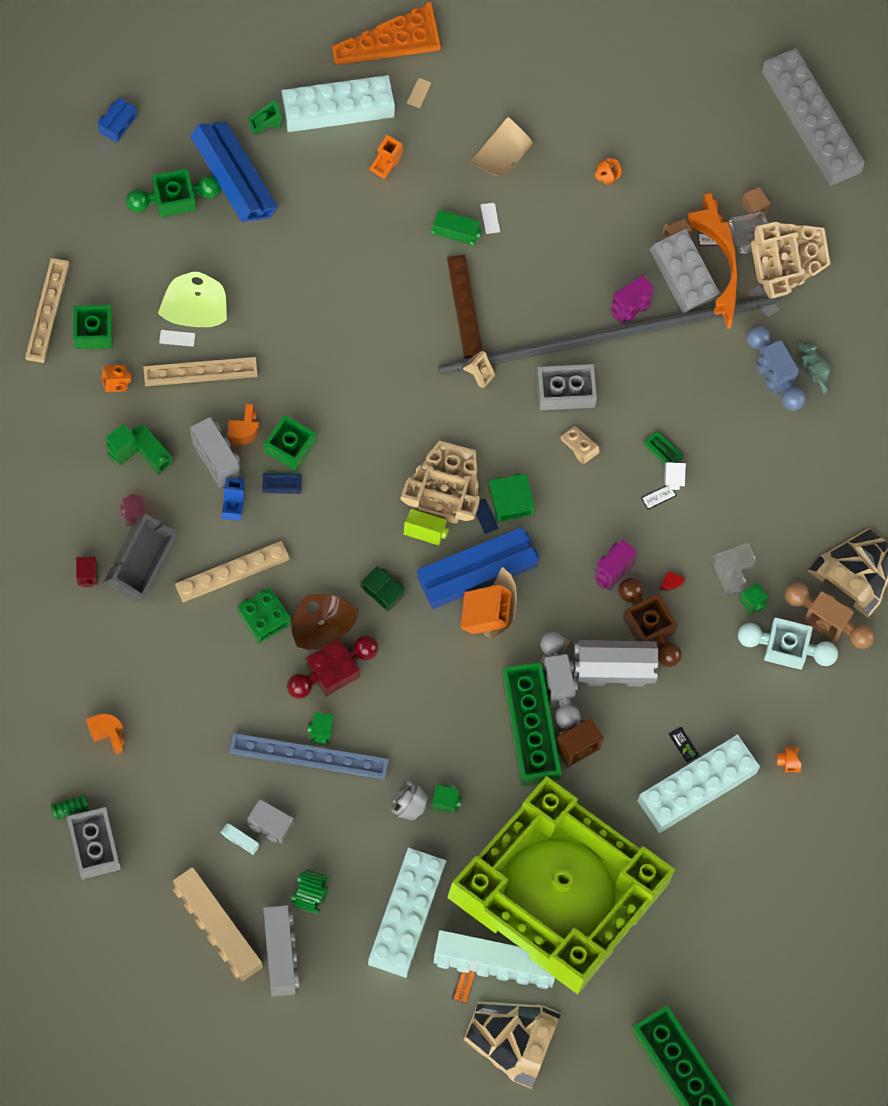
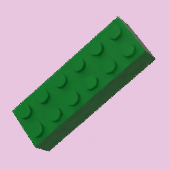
(531, 723)
(678, 1061)

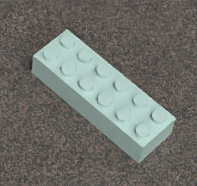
(338, 103)
(698, 783)
(407, 912)
(488, 959)

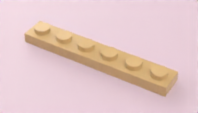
(47, 310)
(200, 371)
(232, 571)

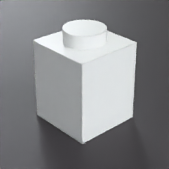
(674, 475)

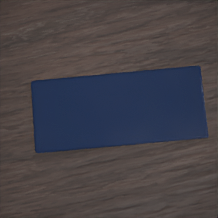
(485, 517)

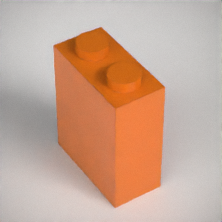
(486, 609)

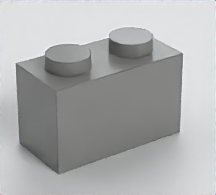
(270, 822)

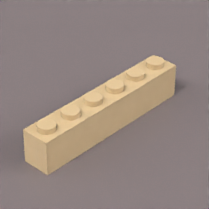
(217, 924)

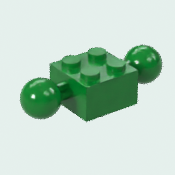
(173, 193)

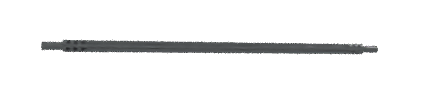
(609, 334)

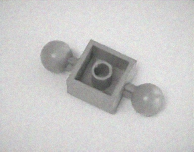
(559, 681)

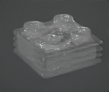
(741, 225)

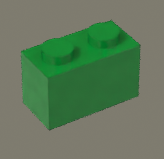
(120, 445)

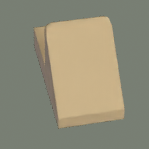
(480, 368)

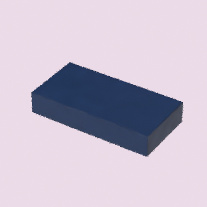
(282, 483)

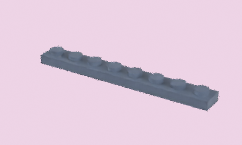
(309, 756)

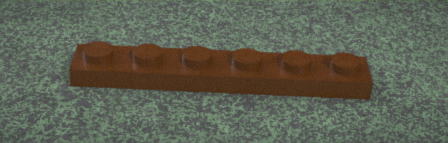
(464, 305)

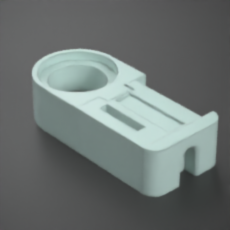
(240, 838)

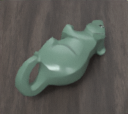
(817, 367)

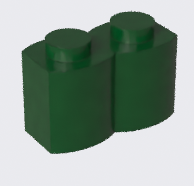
(382, 588)

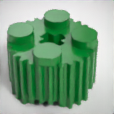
(310, 891)

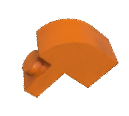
(388, 157)
(244, 431)
(106, 726)

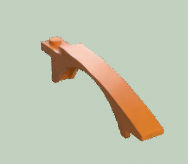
(712, 225)

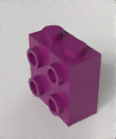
(632, 300)
(615, 564)

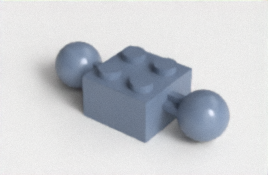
(777, 368)

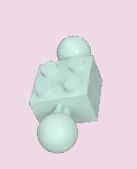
(788, 643)

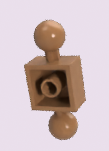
(829, 616)

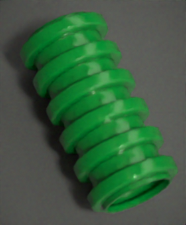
(69, 807)

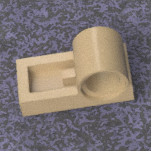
(581, 444)

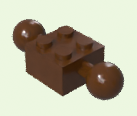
(650, 621)

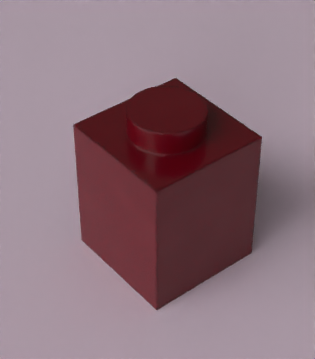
(86, 571)

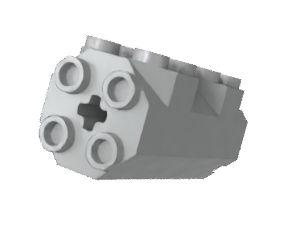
(615, 662)

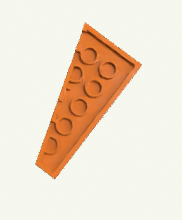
(394, 38)

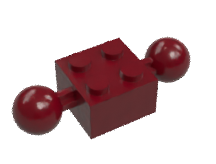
(332, 667)

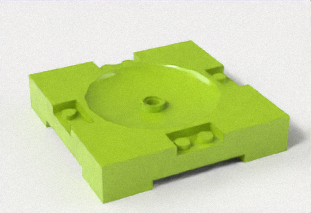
(570, 924)

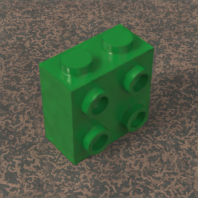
(511, 497)
(263, 615)

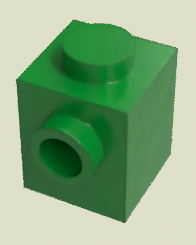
(754, 598)
(321, 728)
(446, 799)

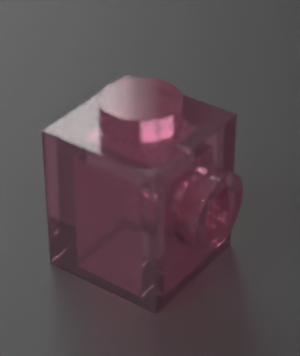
(132, 508)

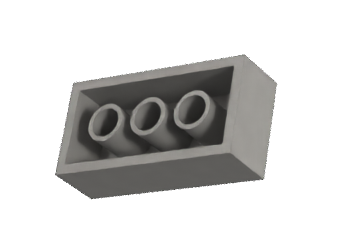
(684, 271)
(279, 950)

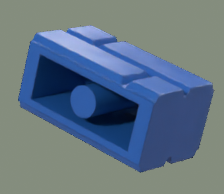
(117, 120)

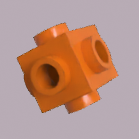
(115, 378)

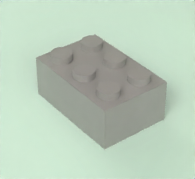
(566, 387)
(215, 451)
(93, 843)

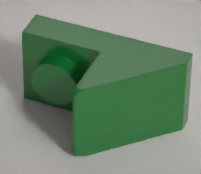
(266, 117)

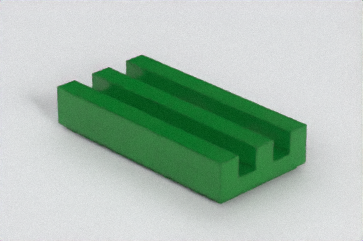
(660, 456)

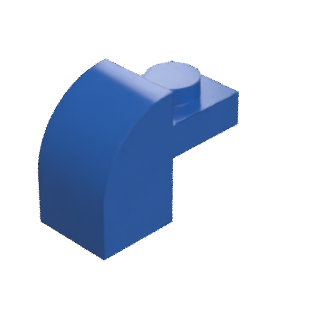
(233, 498)

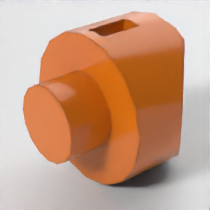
(605, 173)
(789, 759)

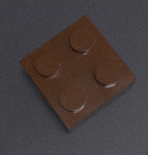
(579, 742)

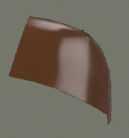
(337, 616)

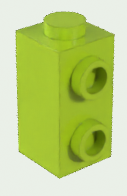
(425, 527)

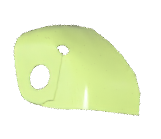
(185, 308)

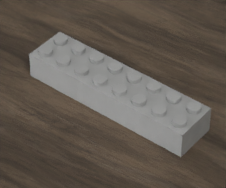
(813, 117)

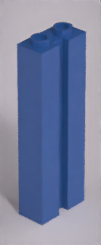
(234, 171)
(477, 567)

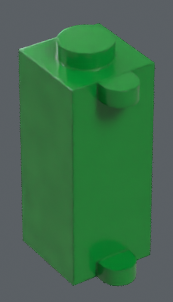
(456, 227)
(151, 449)

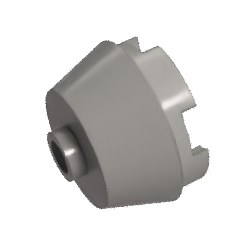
(410, 802)

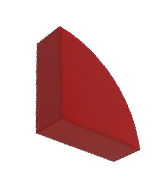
(671, 581)

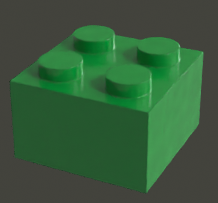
(93, 326)
(290, 442)

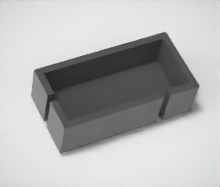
(140, 557)

